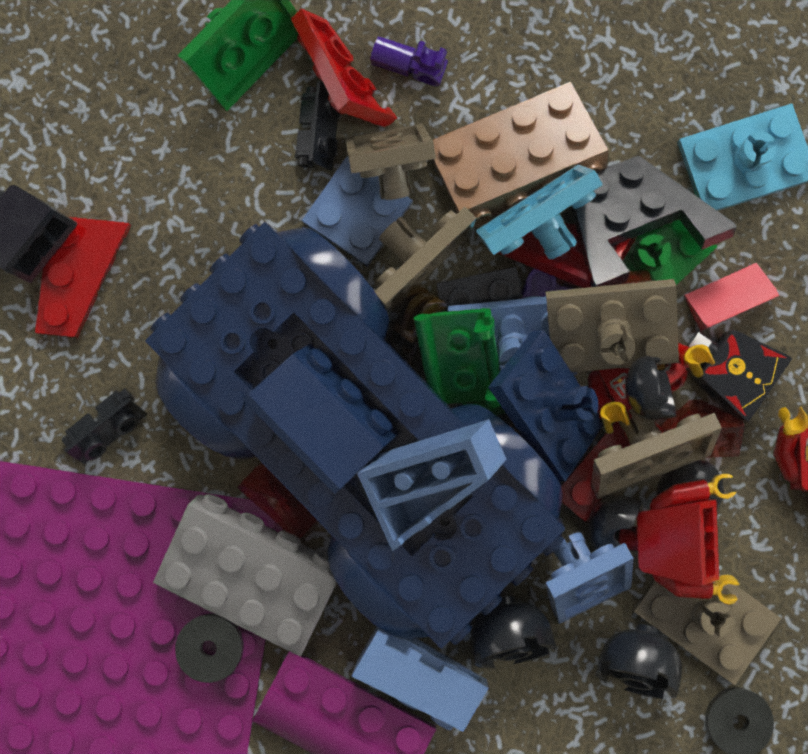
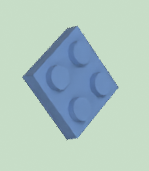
(354, 214)

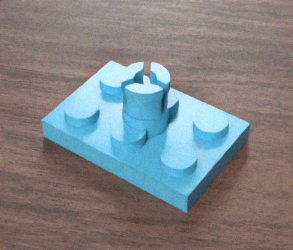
(747, 158)
(542, 215)

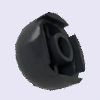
(511, 633)
(641, 662)

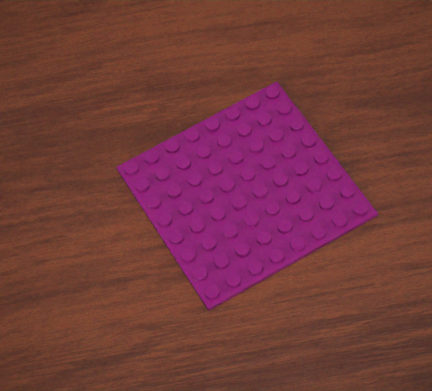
(91, 633)

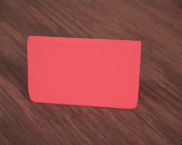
(730, 296)

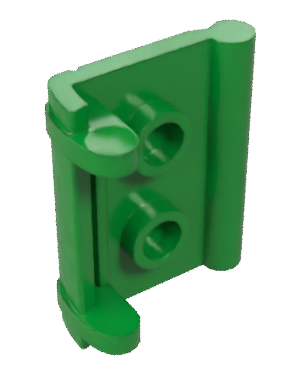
(459, 354)

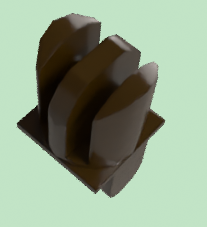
(403, 331)

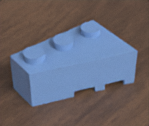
(428, 477)
(421, 678)

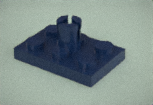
(548, 404)

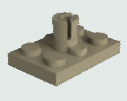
(390, 156)
(419, 256)
(614, 324)
(652, 452)
(710, 630)

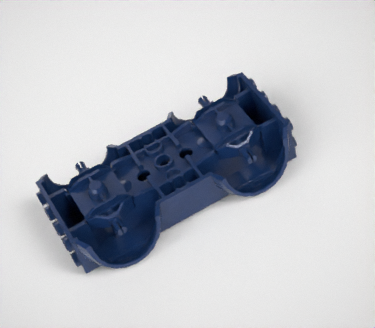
(302, 291)

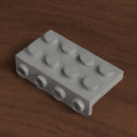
(247, 573)

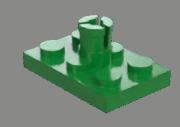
(239, 46)
(666, 253)

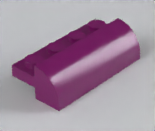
(336, 715)

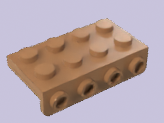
(517, 152)

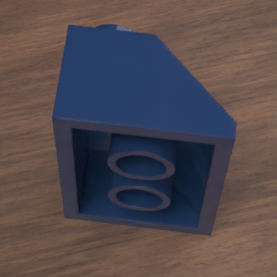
(321, 417)

